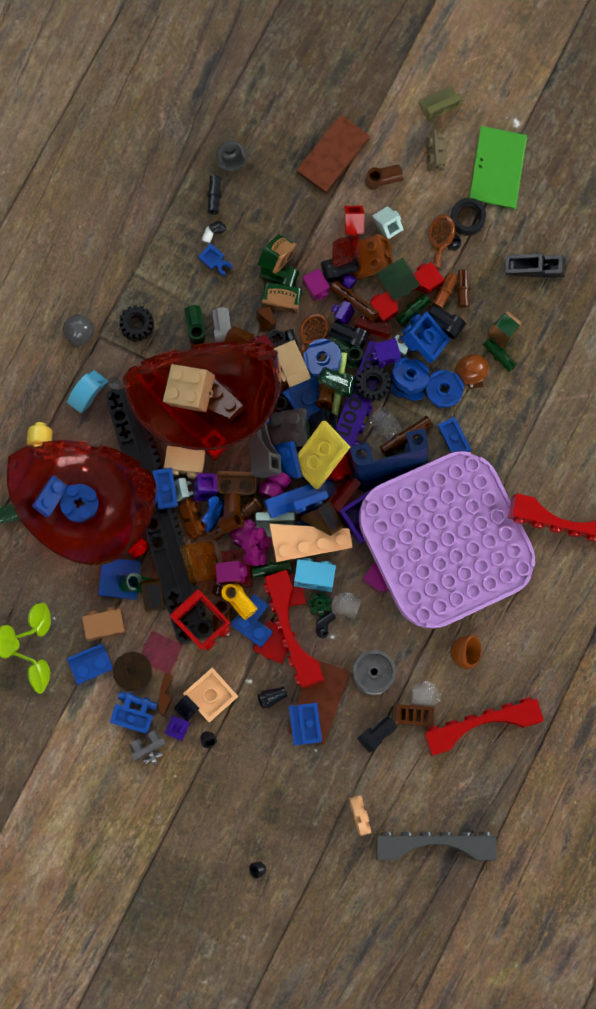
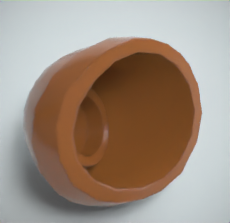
(472, 369)
(466, 651)

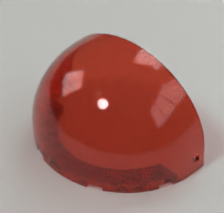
(245, 370)
(121, 485)

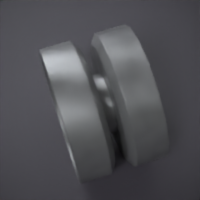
(385, 672)

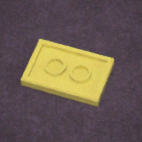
(321, 454)

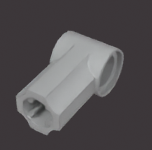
(221, 323)

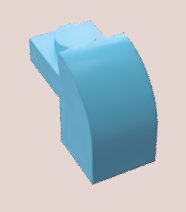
(86, 391)

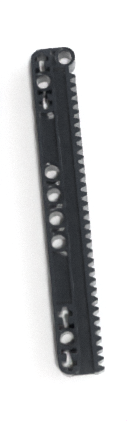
(168, 557)

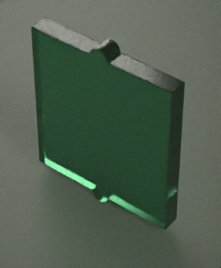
(398, 279)

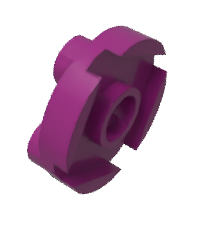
(256, 546)

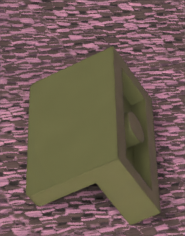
(440, 103)

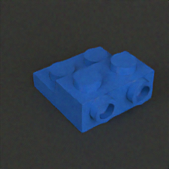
(425, 336)

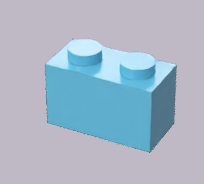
(314, 575)

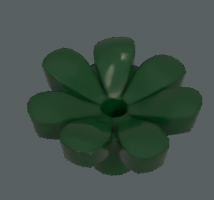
(319, 608)

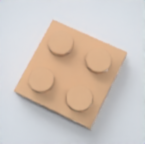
(211, 695)

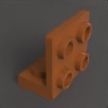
(374, 256)

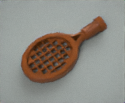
(432, 235)
(325, 323)

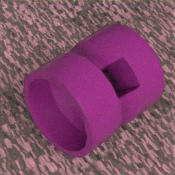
(274, 485)

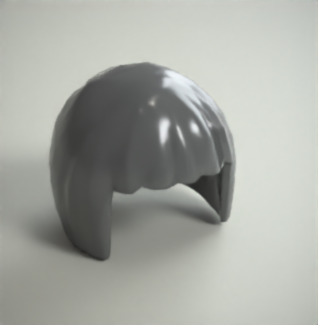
(231, 155)
(78, 329)

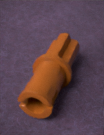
(445, 290)

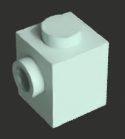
(388, 222)

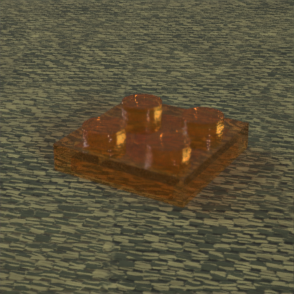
(200, 561)

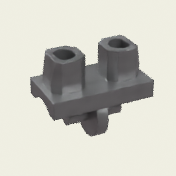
(155, 743)

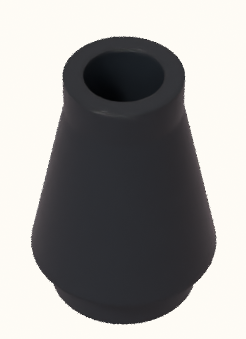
(270, 697)

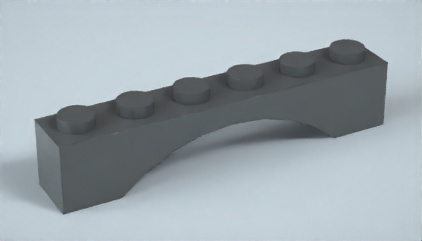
(264, 457)
(477, 847)

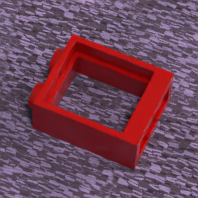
(186, 606)

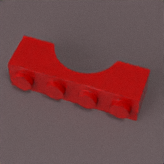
(429, 281)

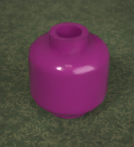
(238, 534)

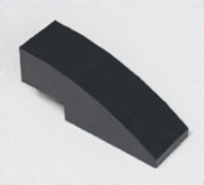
(535, 265)

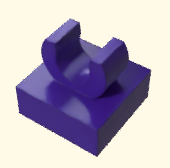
(344, 312)
(177, 728)

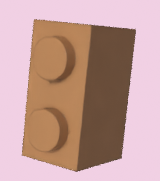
(103, 624)

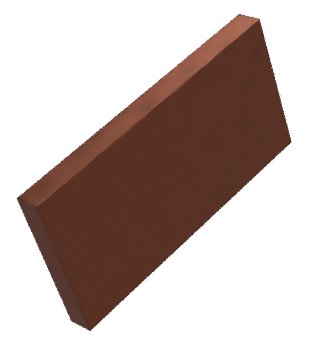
(333, 154)
(326, 695)

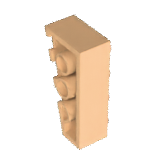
(303, 541)

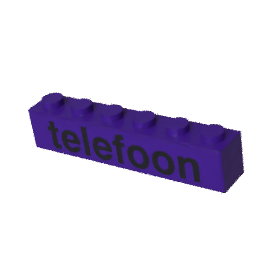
(356, 408)

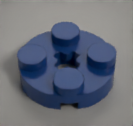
(314, 352)
(406, 383)
(442, 399)
(74, 493)

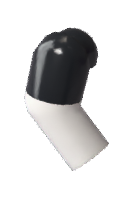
(210, 230)

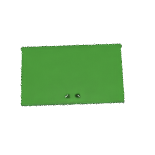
(499, 172)

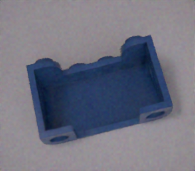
(376, 472)

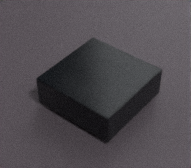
(186, 708)

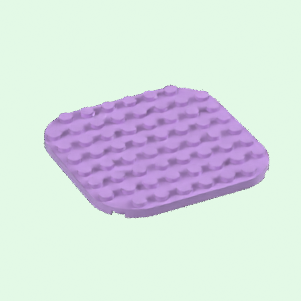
(446, 540)

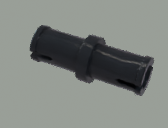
(214, 194)

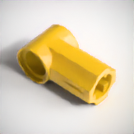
(240, 602)

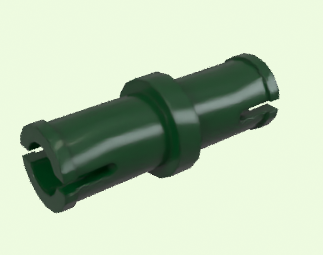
(413, 309)
(500, 354)
(271, 568)

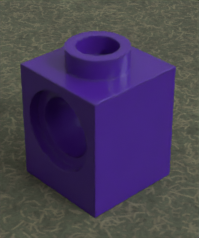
(386, 352)
(204, 486)

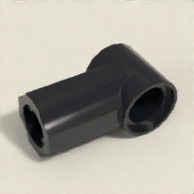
(334, 274)
(450, 324)
(353, 336)
(374, 736)

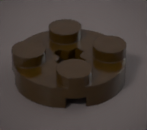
(127, 661)

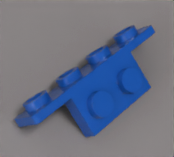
(299, 499)

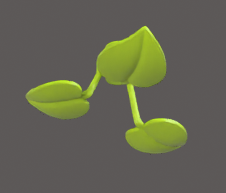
(40, 621)

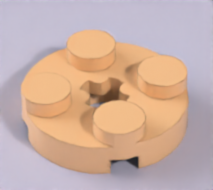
(360, 815)

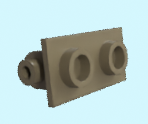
(434, 143)

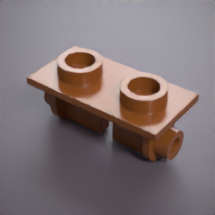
(191, 509)

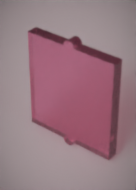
(161, 652)

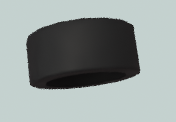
(475, 204)

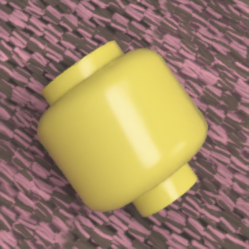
(38, 434)

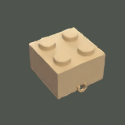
(189, 388)

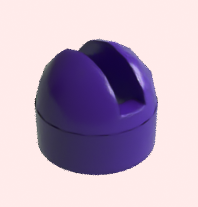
(348, 281)

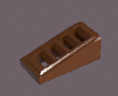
(398, 714)

